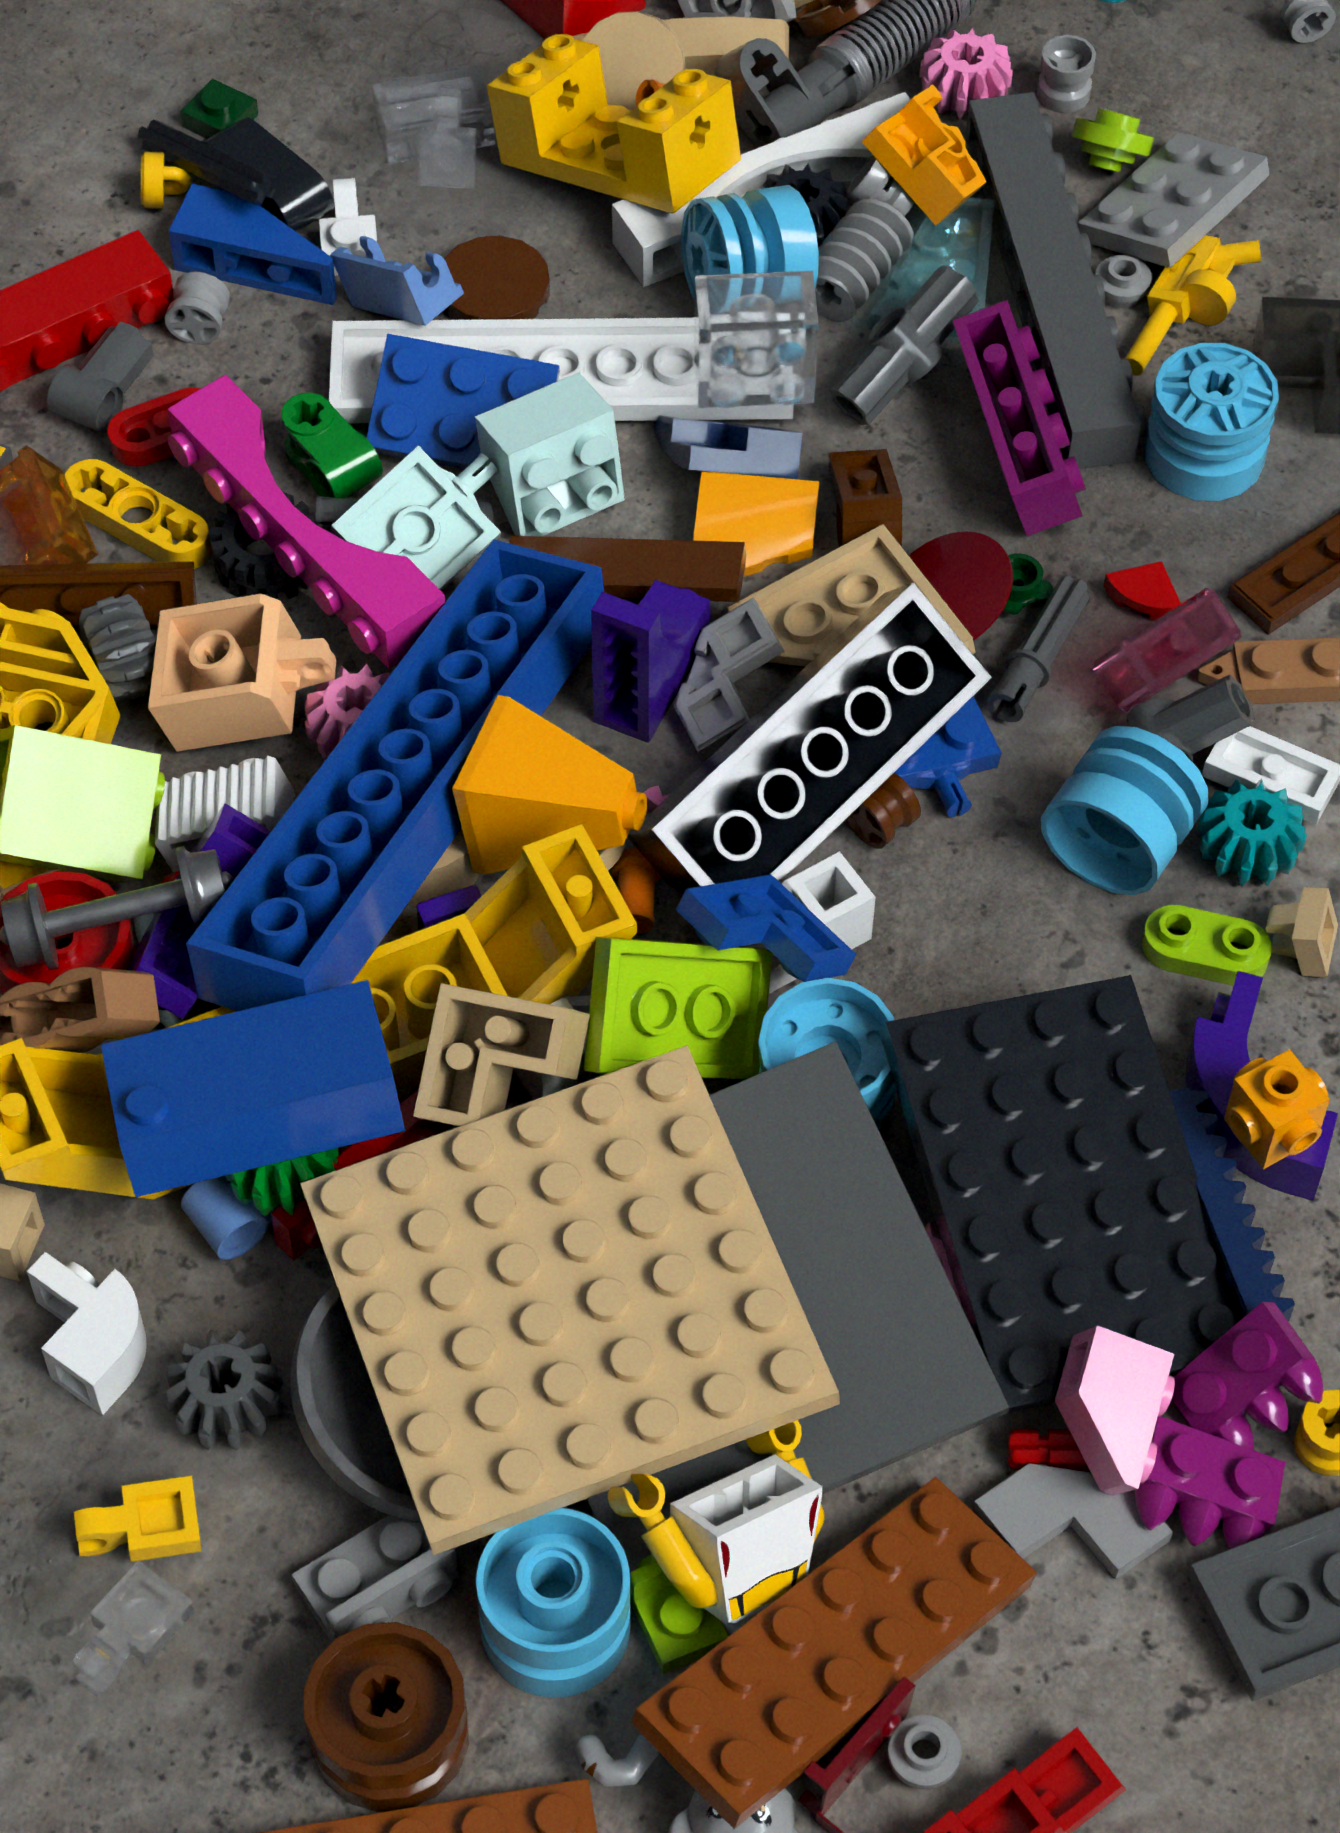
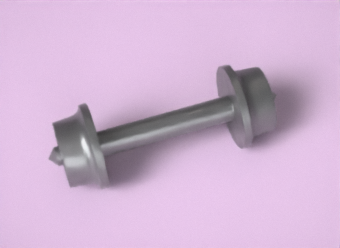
(32, 929)

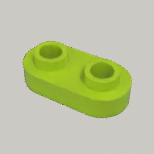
(1207, 945)

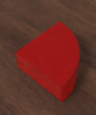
(1143, 589)

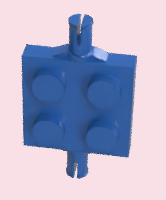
(952, 753)

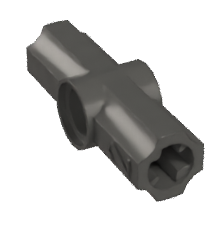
(904, 345)

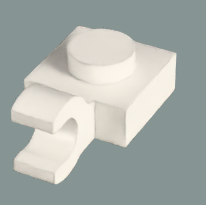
(347, 225)

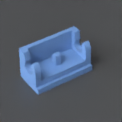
(393, 287)

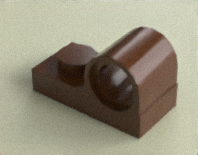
(865, 494)

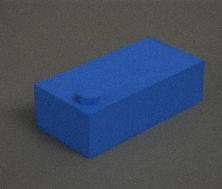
(251, 1088)

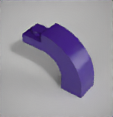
(164, 945)
(1215, 1058)

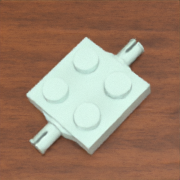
(424, 516)

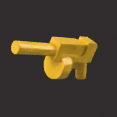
(1192, 289)

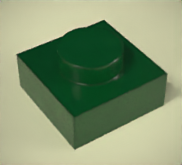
(216, 109)

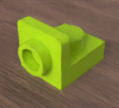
(671, 1626)

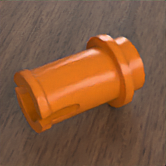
(637, 886)

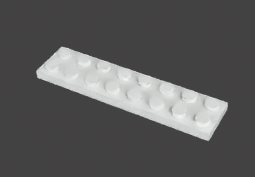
(633, 363)

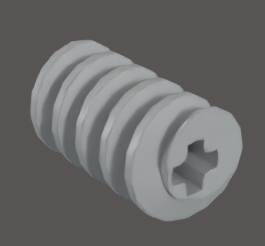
(858, 257)

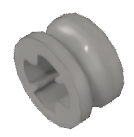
(1308, 19)

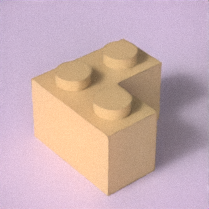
(480, 1040)

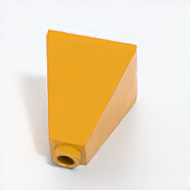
(536, 781)

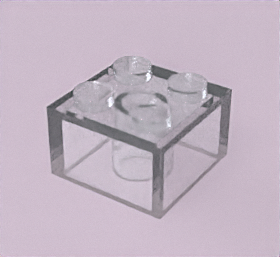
(755, 339)

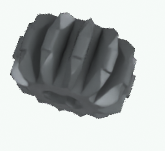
(120, 645)
(218, 1367)

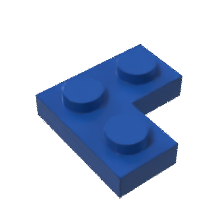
(767, 913)

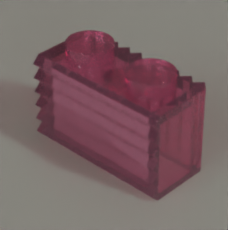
(1166, 649)

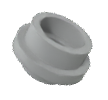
(1124, 280)
(924, 1772)

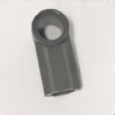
(97, 386)
(1198, 717)

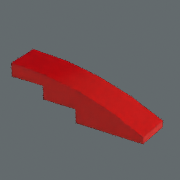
(1046, 1797)

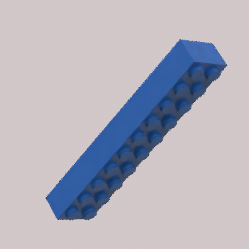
(384, 797)

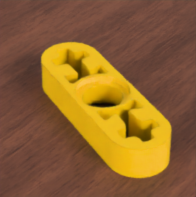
(126, 493)

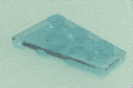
(956, 242)

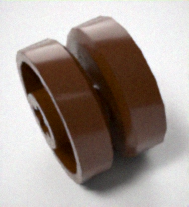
(386, 1716)

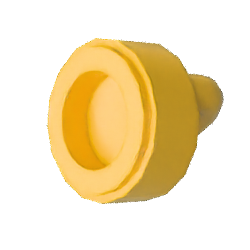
(152, 180)

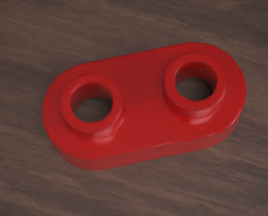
(141, 432)

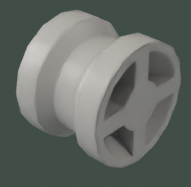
(197, 308)

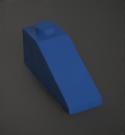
(248, 247)

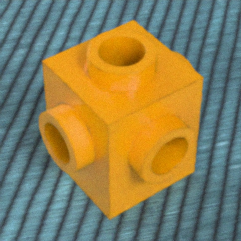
(1276, 1107)

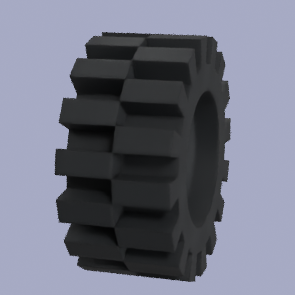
(245, 570)

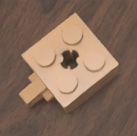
(231, 671)

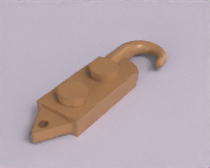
(1281, 670)

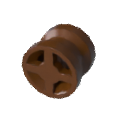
(884, 811)

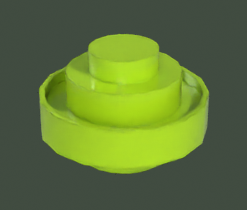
(1112, 139)

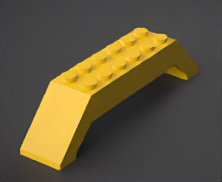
(519, 940)

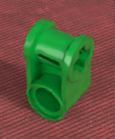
(327, 447)

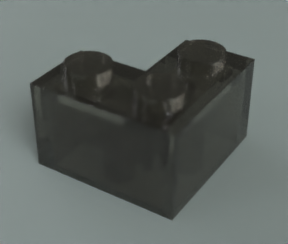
(1303, 351)

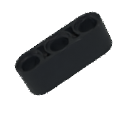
(299, 189)

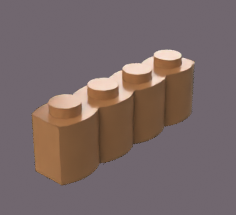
(80, 1009)

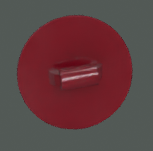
(969, 575)

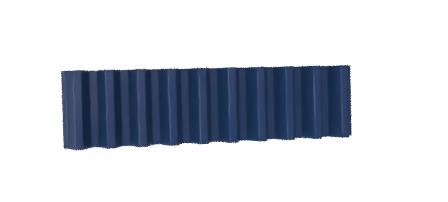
(1229, 1219)

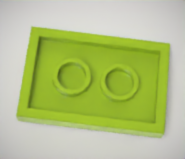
(674, 996)

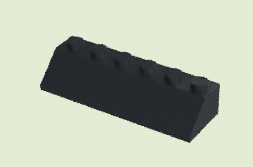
(815, 748)

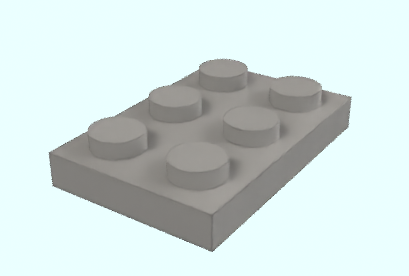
(1174, 199)

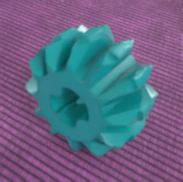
(1251, 832)

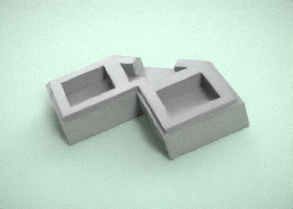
(724, 654)
(1047, 1500)

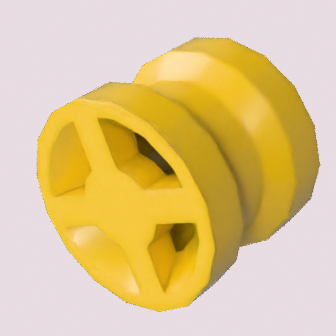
(1316, 1444)

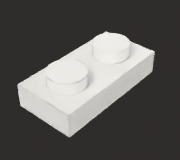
(1281, 765)

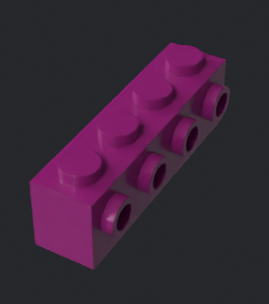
(1017, 419)

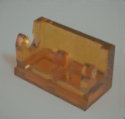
(45, 512)

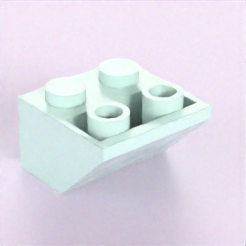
(553, 456)

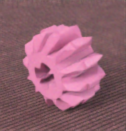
(966, 69)
(338, 705)

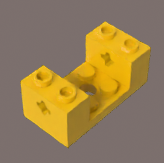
(558, 124)

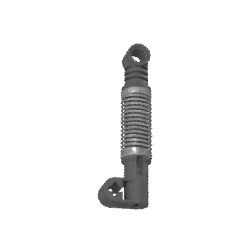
(837, 71)

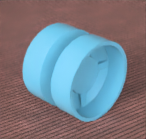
(554, 1603)

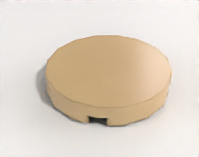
(634, 50)

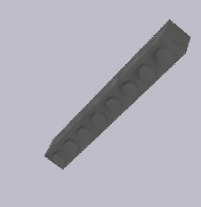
(1054, 279)

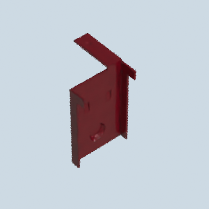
(856, 1753)

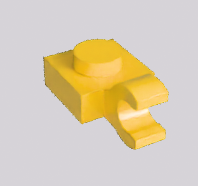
(154, 1521)

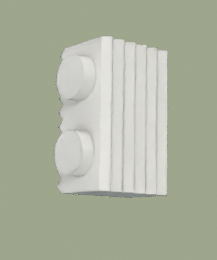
(193, 801)

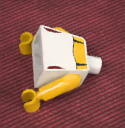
(737, 1538)

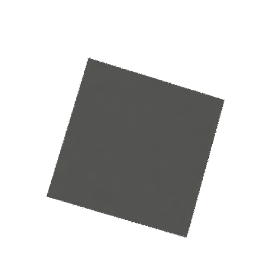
(863, 1278)

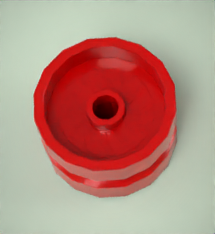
(98, 947)

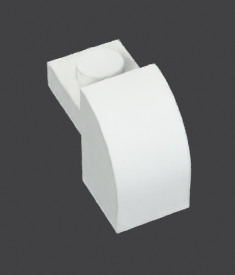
(102, 1331)

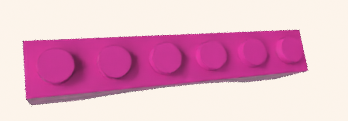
(373, 592)

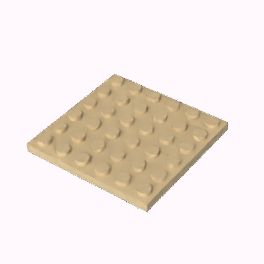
(566, 1298)

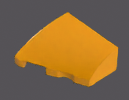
(926, 156)
(765, 512)

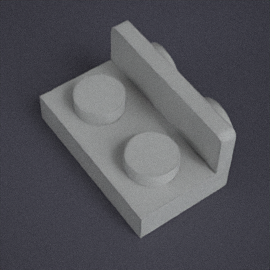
(375, 1577)

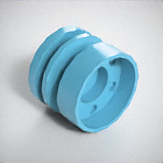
(748, 234)
(1210, 421)
(1124, 810)
(830, 1012)

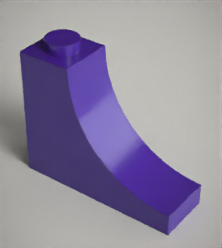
(643, 655)

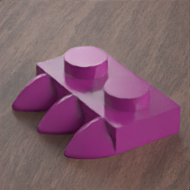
(1244, 1377)
(1210, 1483)

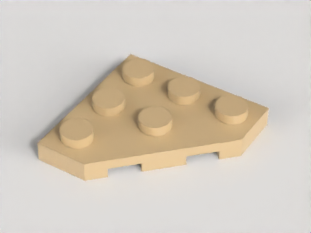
(833, 591)

